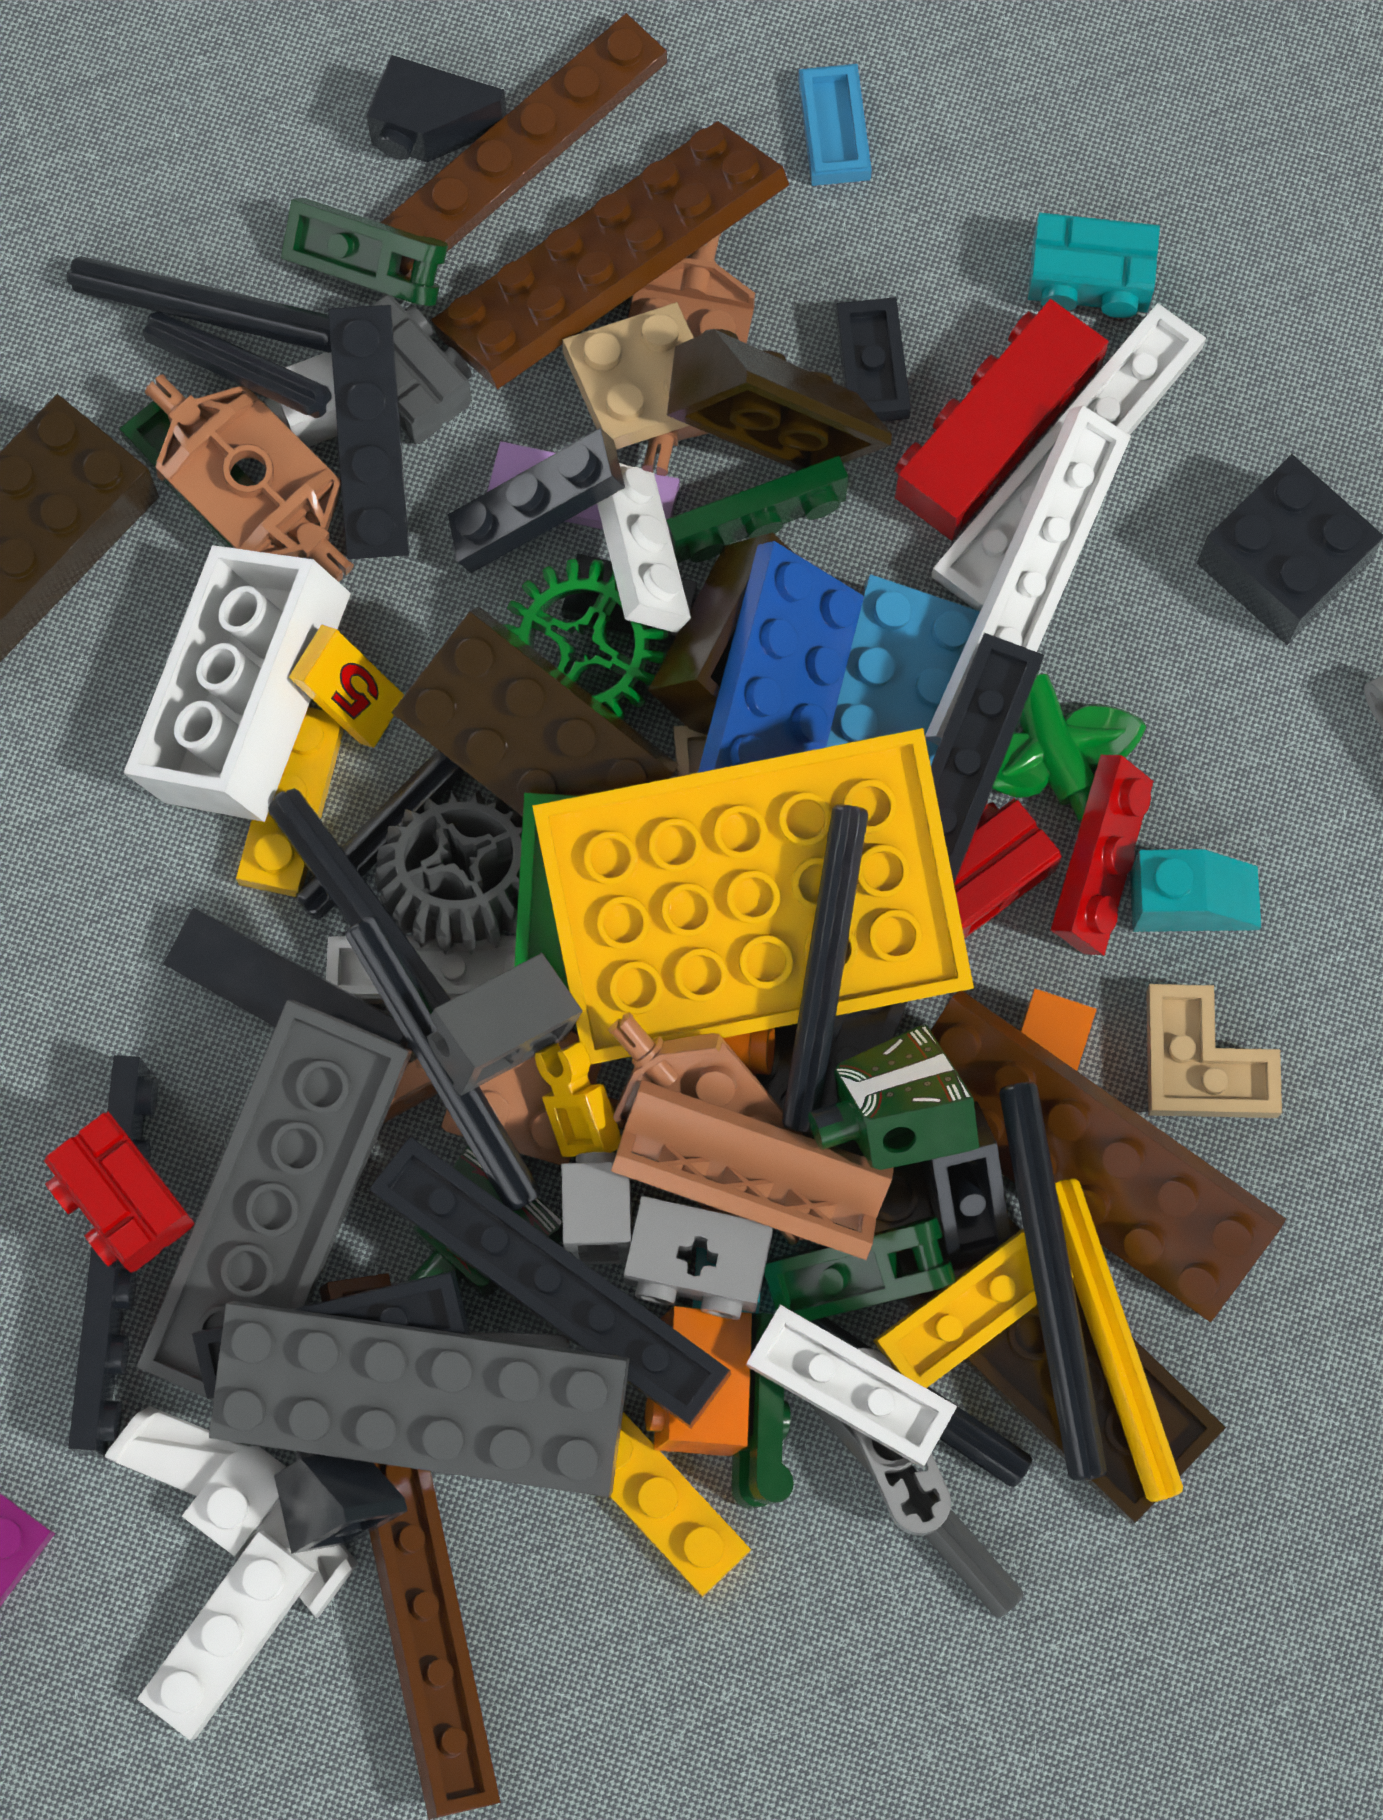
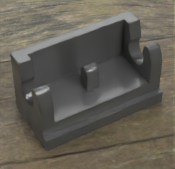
(502, 1023)

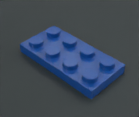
(782, 662)

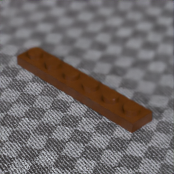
(530, 136)

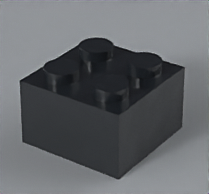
(1289, 549)

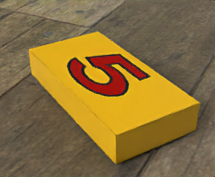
(346, 686)

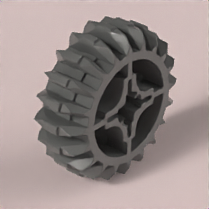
(441, 871)

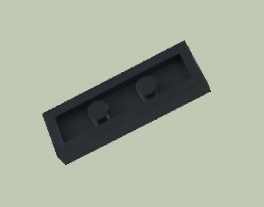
(536, 500)

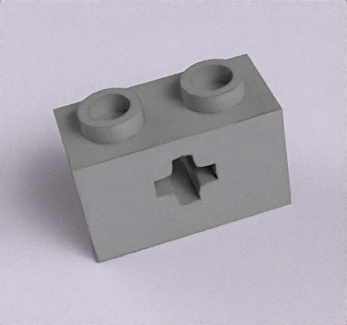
(596, 1210)
(674, 1230)

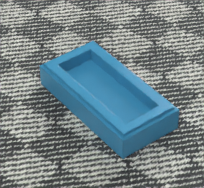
(834, 124)

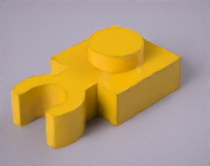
(575, 1108)

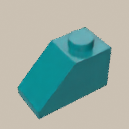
(1193, 892)

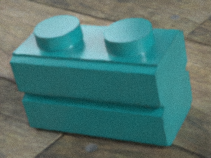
(1094, 263)

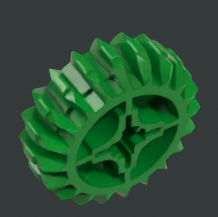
(536, 619)

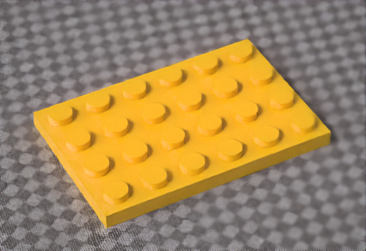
(705, 890)

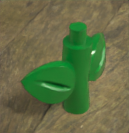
(1063, 748)

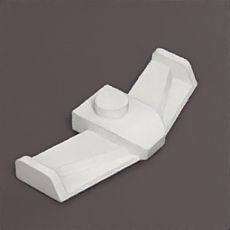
(232, 1491)

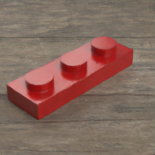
(1102, 855)

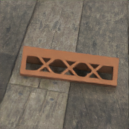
(753, 1166)

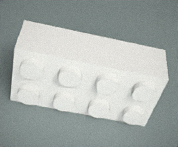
(226, 693)

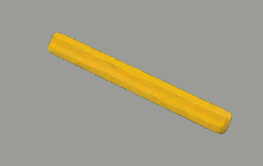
(1116, 1347)

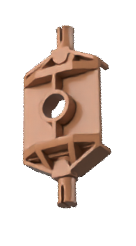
(708, 301)
(281, 513)
(698, 1068)

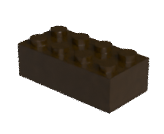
(61, 508)
(522, 720)

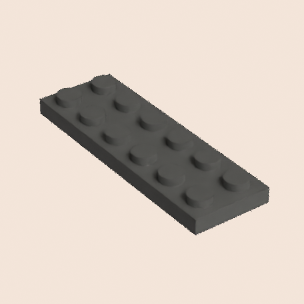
(279, 1182)
(419, 1398)

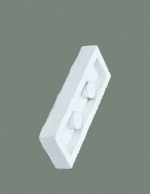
(643, 553)
(851, 1386)
(226, 1635)

